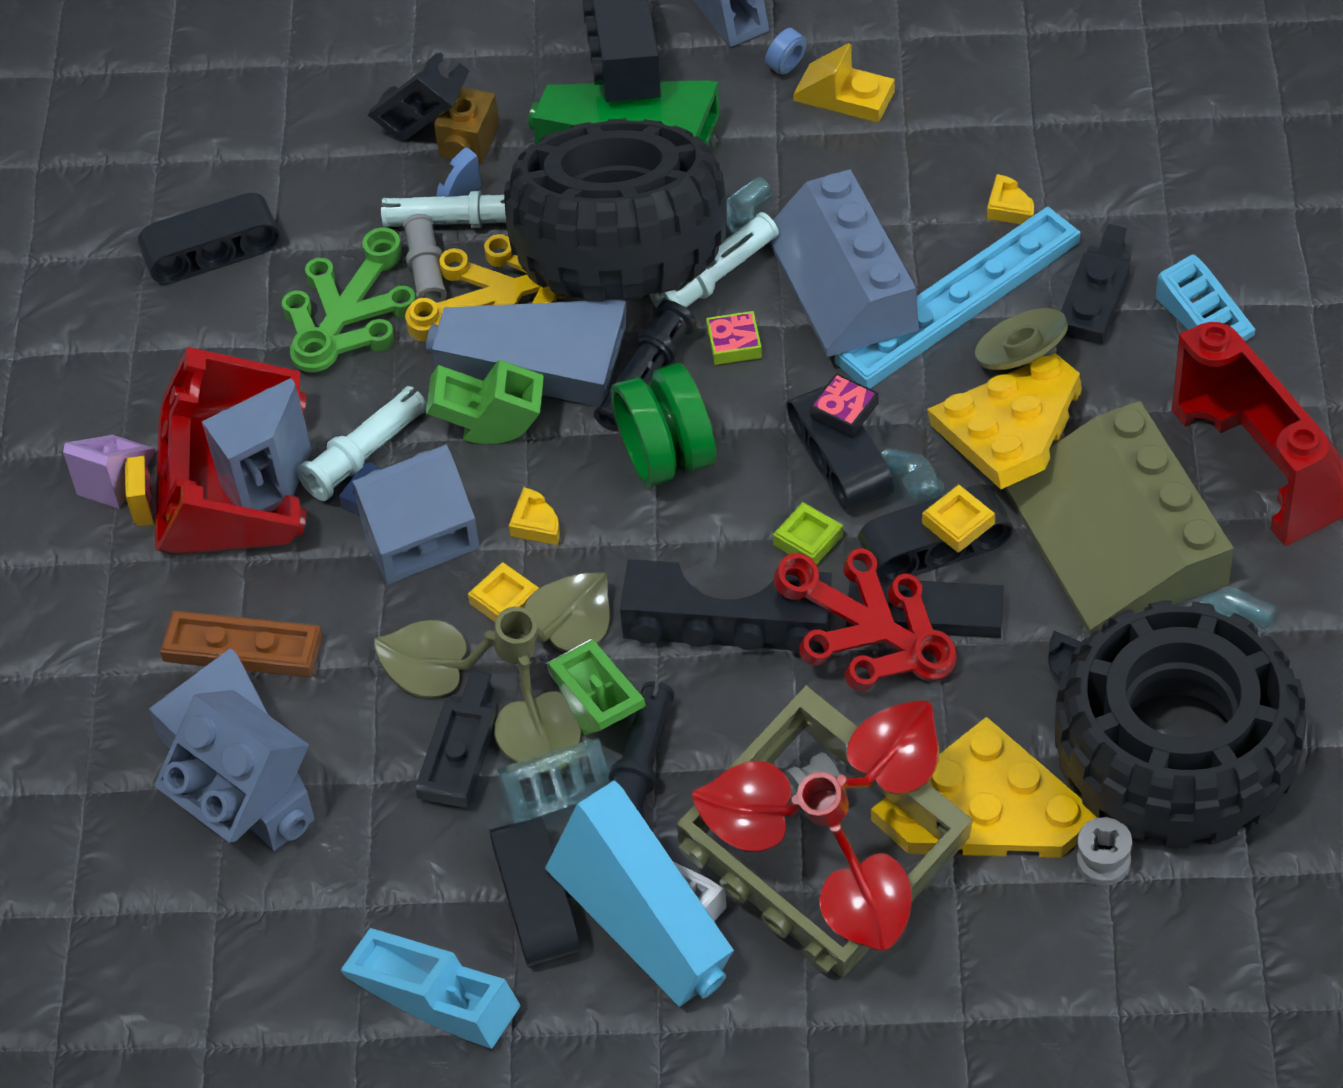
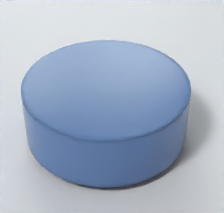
(786, 51)

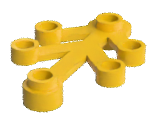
(497, 287)

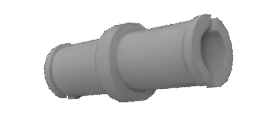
(424, 258)

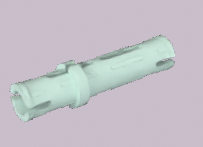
(443, 210)

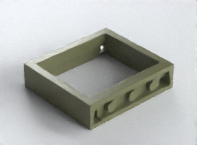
(833, 731)

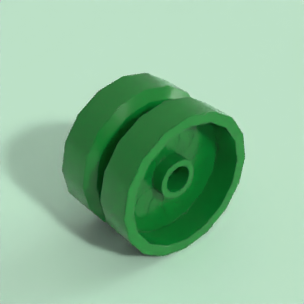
(663, 424)

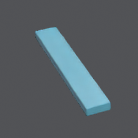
(966, 294)

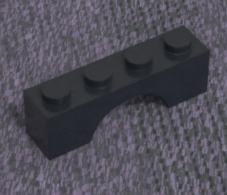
(666, 608)

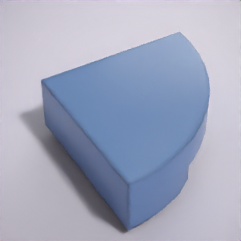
(463, 177)

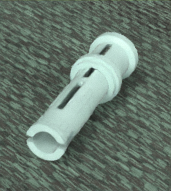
(731, 253)
(348, 454)

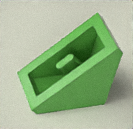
(594, 688)

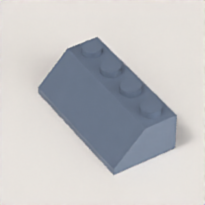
(843, 266)

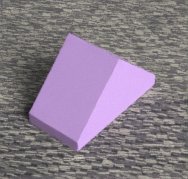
(99, 466)

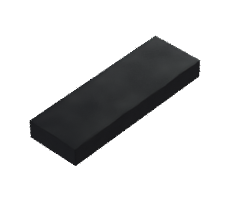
(950, 606)

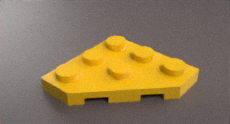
(1010, 419)
(1004, 791)

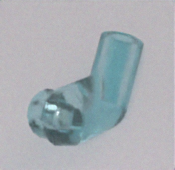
(743, 203)
(915, 473)
(1246, 605)

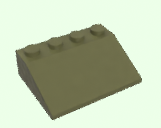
(1121, 520)

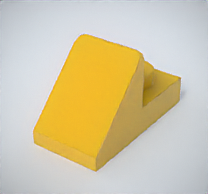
(840, 88)

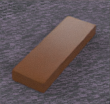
(259, 643)

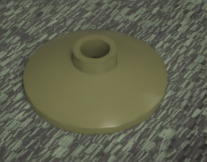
(1021, 339)

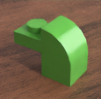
(489, 408)

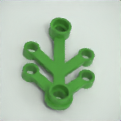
(318, 347)

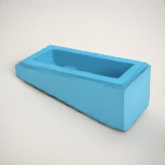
(1192, 279)

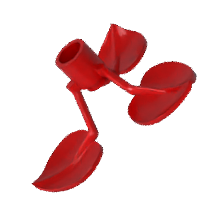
(751, 800)

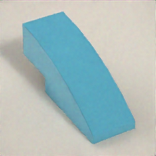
(433, 986)

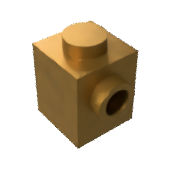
(468, 124)

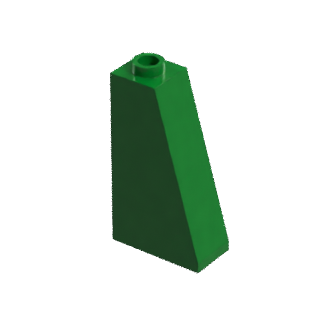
(682, 103)

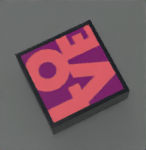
(844, 404)

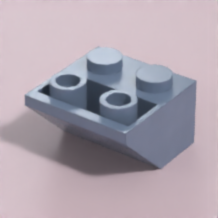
(260, 447)
(415, 514)
(229, 763)

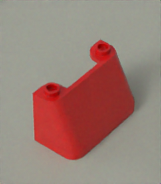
(1231, 386)
(190, 504)

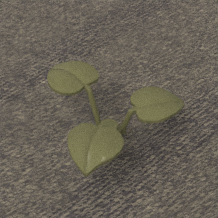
(568, 612)

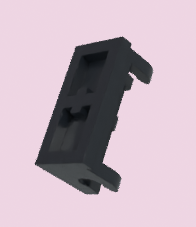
(419, 100)

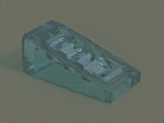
(542, 805)

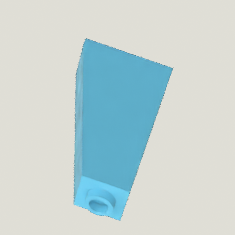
(638, 895)

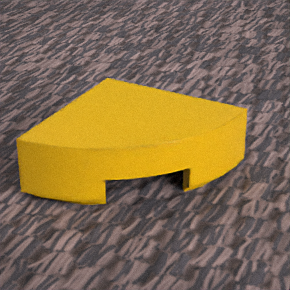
(1009, 202)
(534, 519)

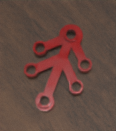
(871, 622)

